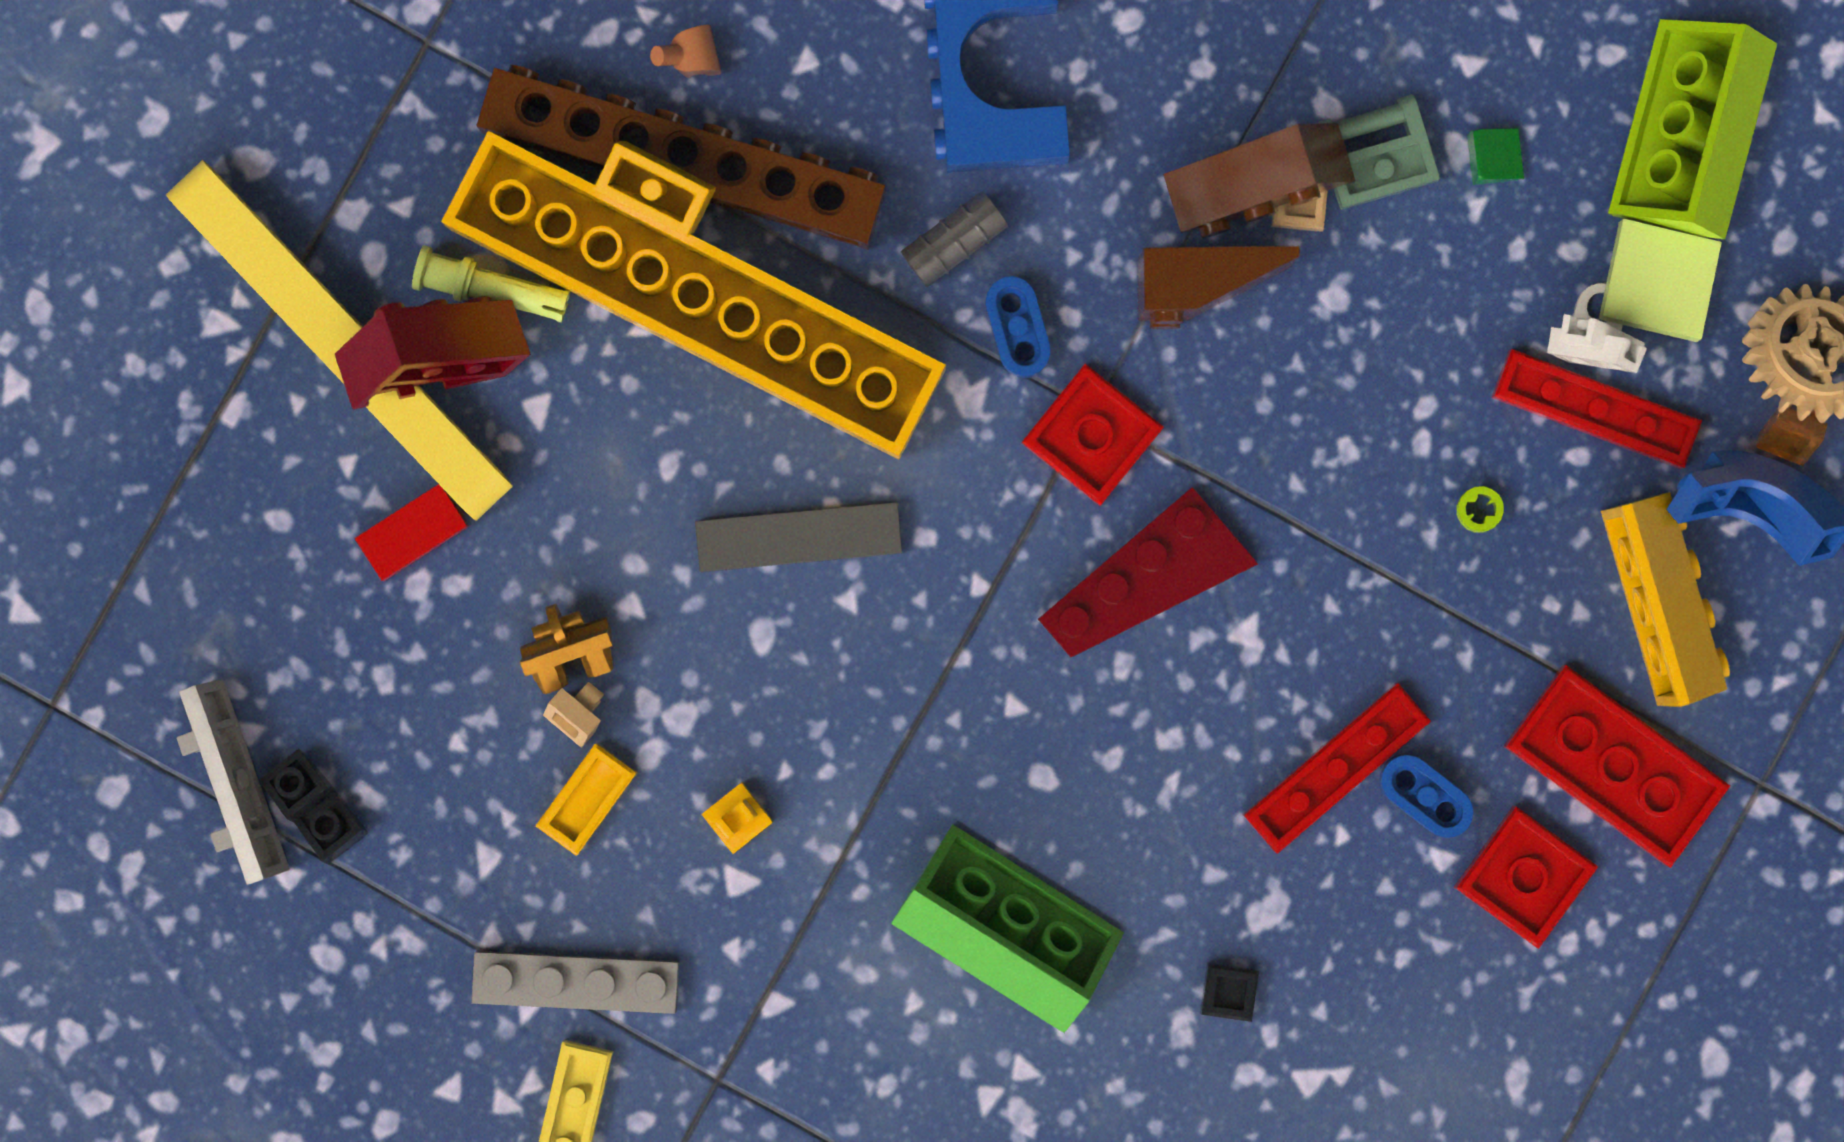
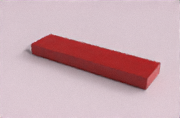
(1596, 409)
(1336, 768)

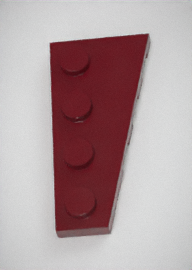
(1155, 570)

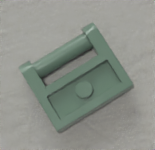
(1389, 165)

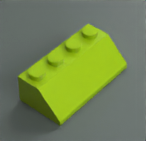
(1693, 126)

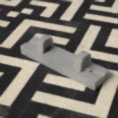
(234, 781)

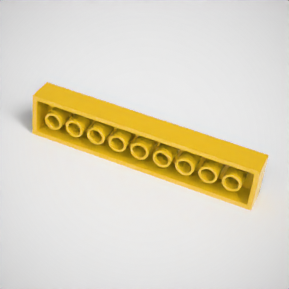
(694, 296)

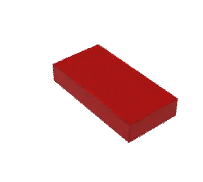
(411, 532)

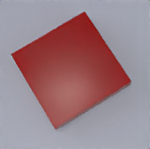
(1092, 435)
(1526, 877)

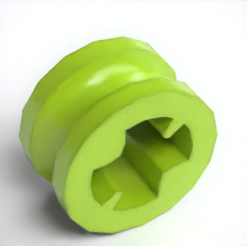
(1488, 522)

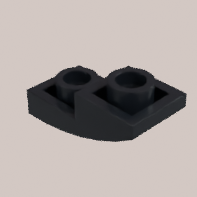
(313, 806)

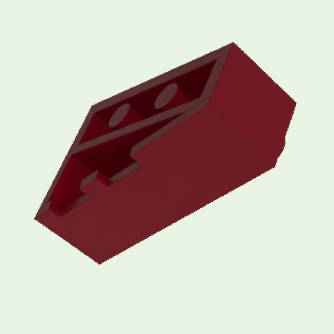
(430, 345)

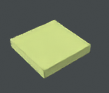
(1660, 280)

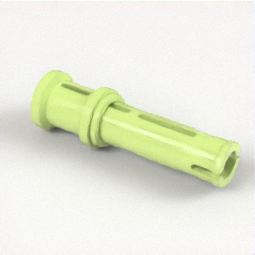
(466, 280)

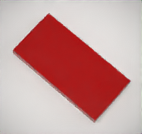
(1616, 766)

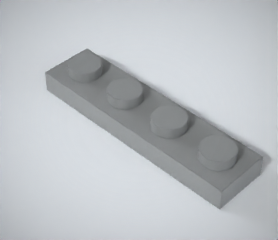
(575, 982)

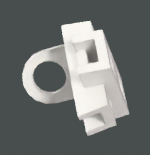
(1595, 342)

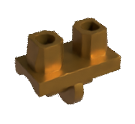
(562, 641)

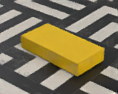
(586, 799)

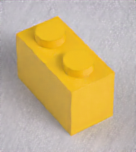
(654, 188)

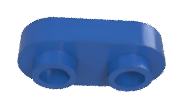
(1017, 327)
(1425, 795)

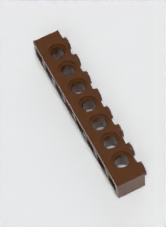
(851, 223)

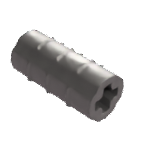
(954, 239)

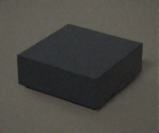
(1229, 992)

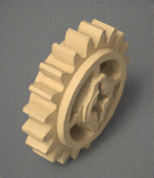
(1804, 365)

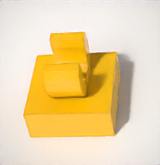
(737, 817)

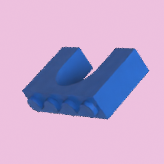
(974, 132)

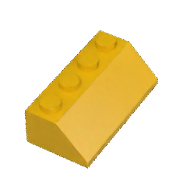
(1666, 602)

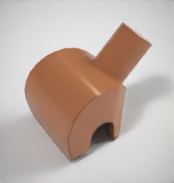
(690, 52)

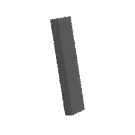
(798, 537)

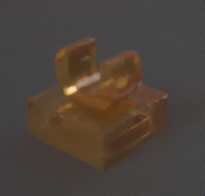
(1790, 437)

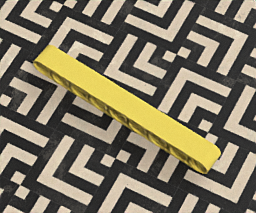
(326, 327)

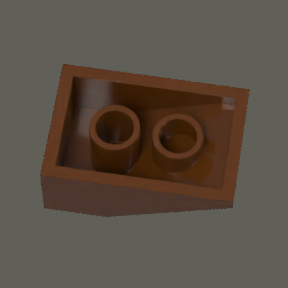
(1190, 280)

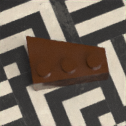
(1258, 177)

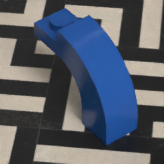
(1767, 494)

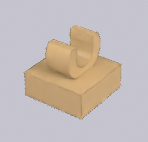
(575, 714)

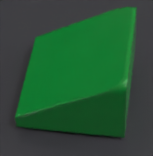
(1495, 155)

